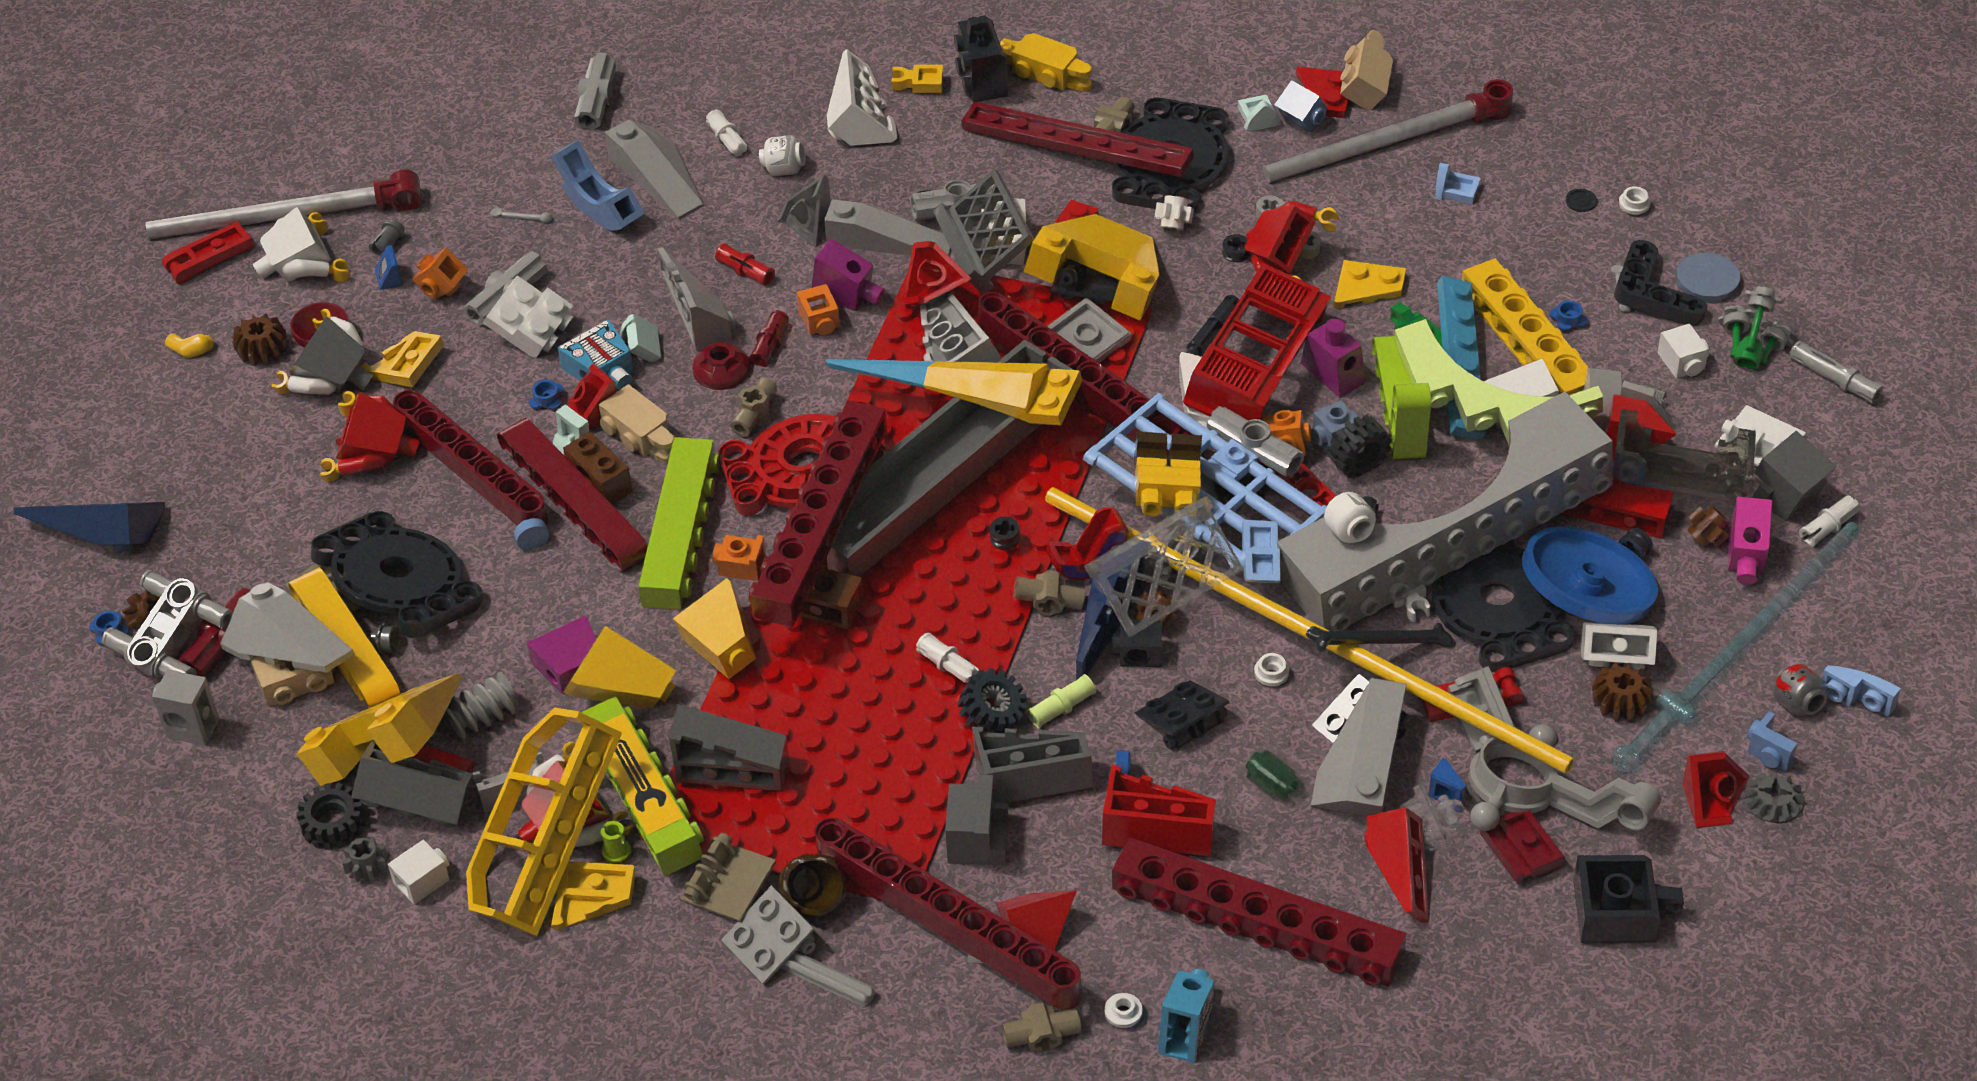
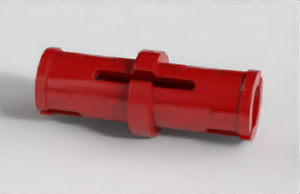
(759, 271)

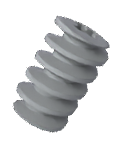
(479, 705)

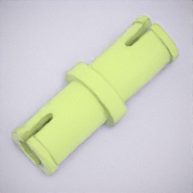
(1061, 701)

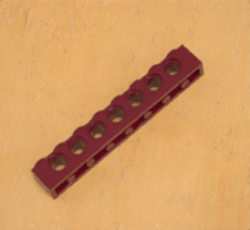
(818, 514)
(1276, 910)

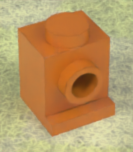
(821, 317)
(740, 557)

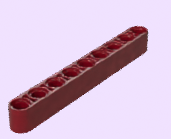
(1099, 388)
(951, 914)

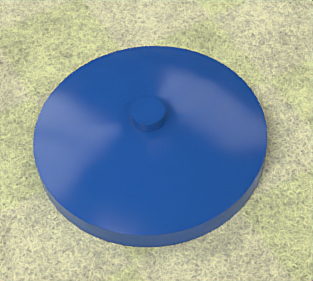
(1589, 575)

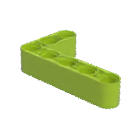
(1405, 403)

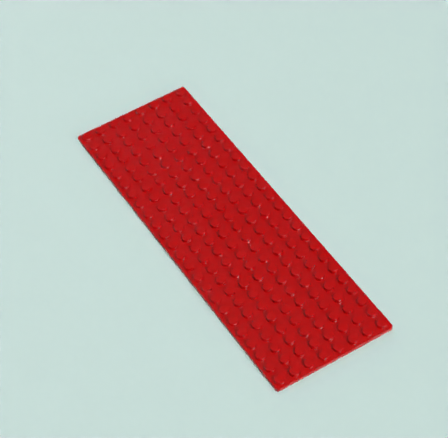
(861, 709)

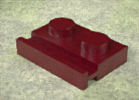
(1523, 846)

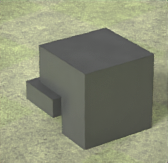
(1792, 475)
(975, 824)

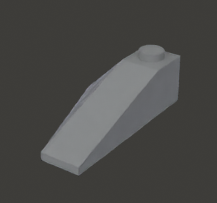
(953, 333)
(279, 628)

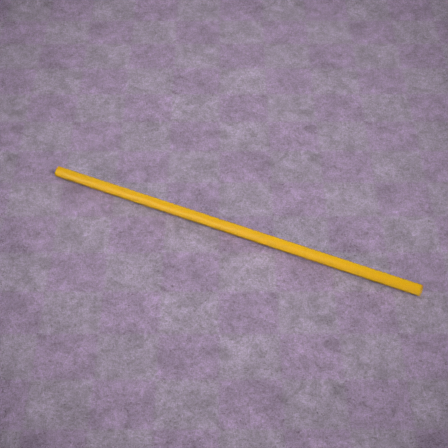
(1353, 653)

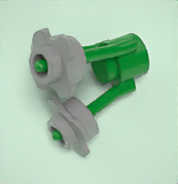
(1736, 320)

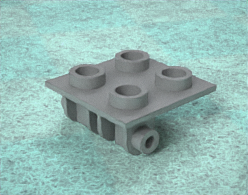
(769, 935)

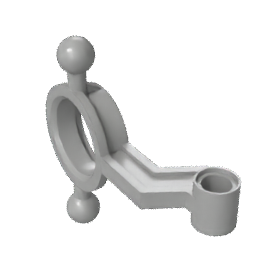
(1619, 799)

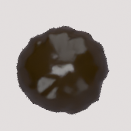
(813, 884)

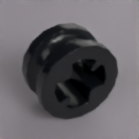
(1235, 255)
(1001, 525)
(1637, 541)

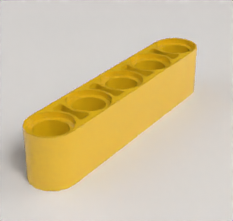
(366, 669)

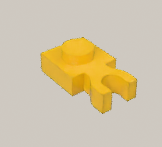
(921, 79)

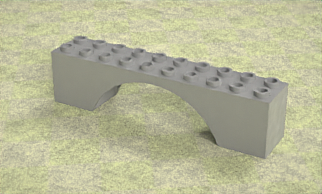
(1551, 467)

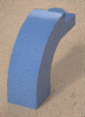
(591, 193)

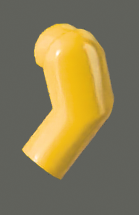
(191, 346)

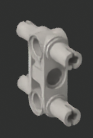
(166, 626)

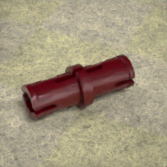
(769, 338)

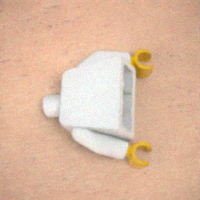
(297, 250)

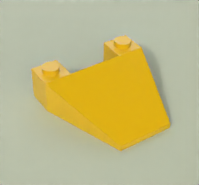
(1103, 247)
(396, 725)

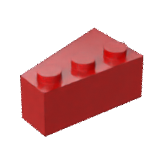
(1157, 815)

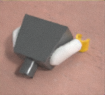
(327, 360)

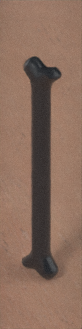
(1324, 638)

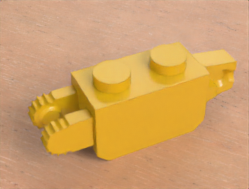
(1047, 62)

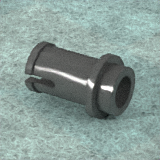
(390, 233)

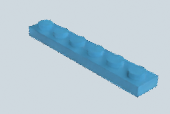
(1459, 340)

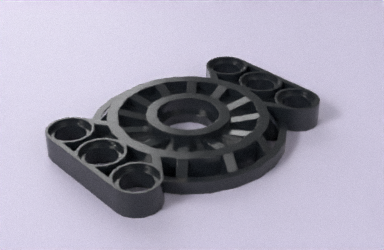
(1170, 128)
(405, 548)
(1505, 626)

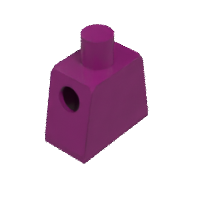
(846, 276)
(1334, 357)
(562, 651)

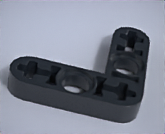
(1678, 306)

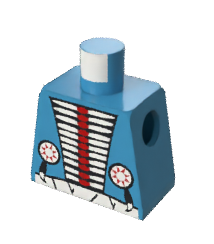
(601, 347)
(1190, 997)

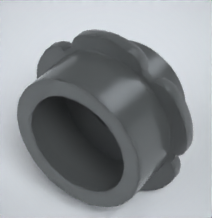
(383, 637)

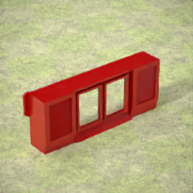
(1238, 381)

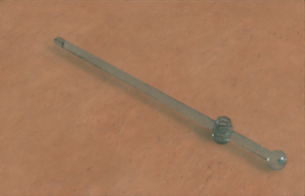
(1677, 704)

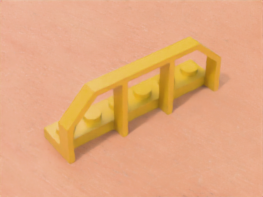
(559, 828)

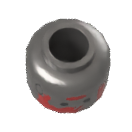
(1800, 690)

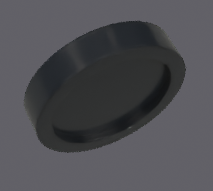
(1581, 200)

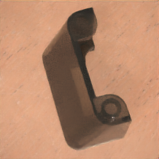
(1682, 469)

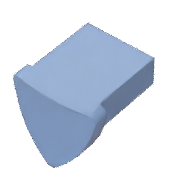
(1456, 185)

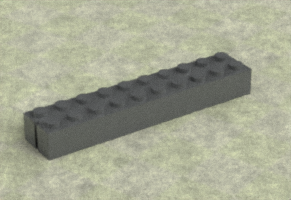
(927, 473)

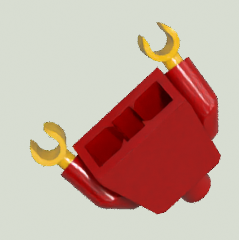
(1283, 233)
(369, 436)

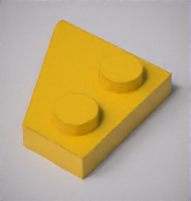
(1368, 283)
(407, 360)

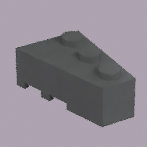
(726, 751)
(1033, 763)
(412, 786)

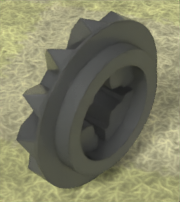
(1761, 803)

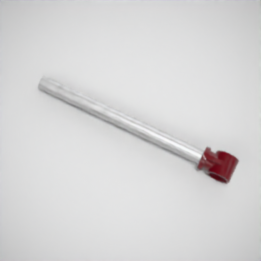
(1493, 103)
(400, 191)

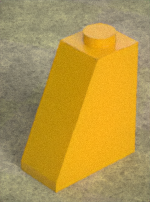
(718, 629)
(621, 670)

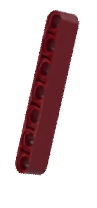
(469, 459)
(574, 493)

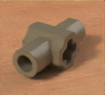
(1115, 117)
(753, 406)
(1049, 593)
(1041, 1028)

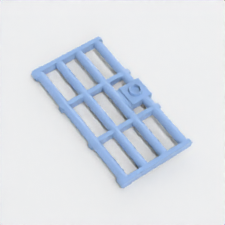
(1224, 467)

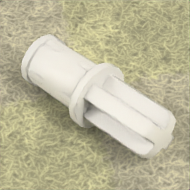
(726, 132)
(1829, 520)
(946, 657)

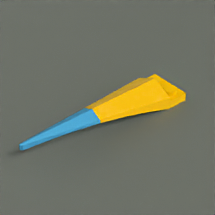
(1016, 389)

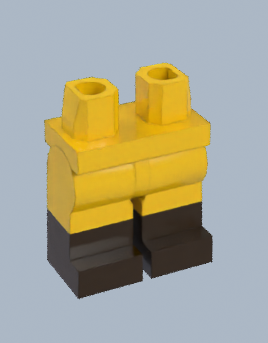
(1162, 484)

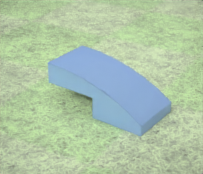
(1260, 551)

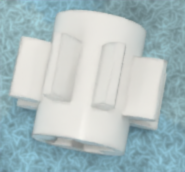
(1174, 212)

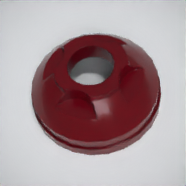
(302, 321)
(721, 373)

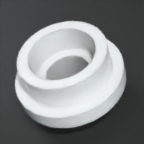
(1634, 201)
(1271, 662)
(1119, 1018)

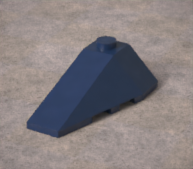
(101, 523)
(1101, 620)

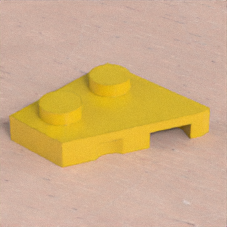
(591, 891)

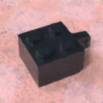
(980, 59)
(1620, 899)

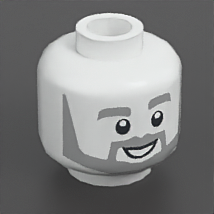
(782, 155)
(1350, 517)

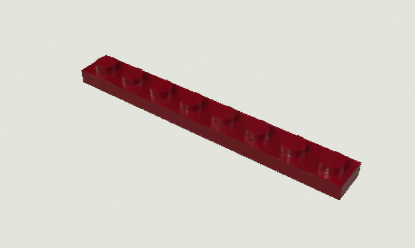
(1078, 139)

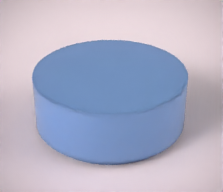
(531, 533)

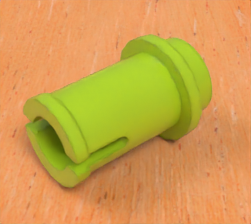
(615, 846)

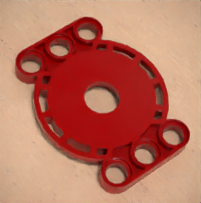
(770, 458)

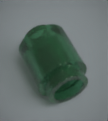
(1271, 775)

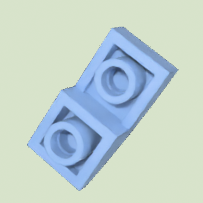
(1848, 685)

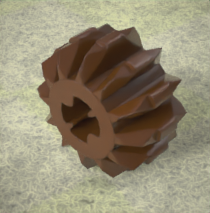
(259, 339)
(1622, 691)

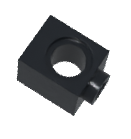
(1140, 649)

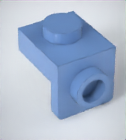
(1769, 746)

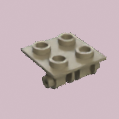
(727, 879)

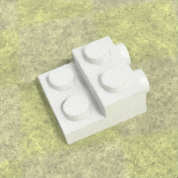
(529, 317)

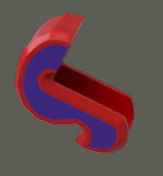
(1099, 537)

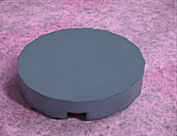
(1708, 277)

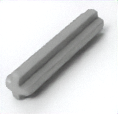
(829, 979)

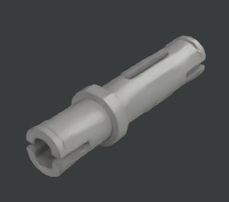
(1847, 378)

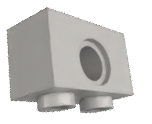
(185, 707)

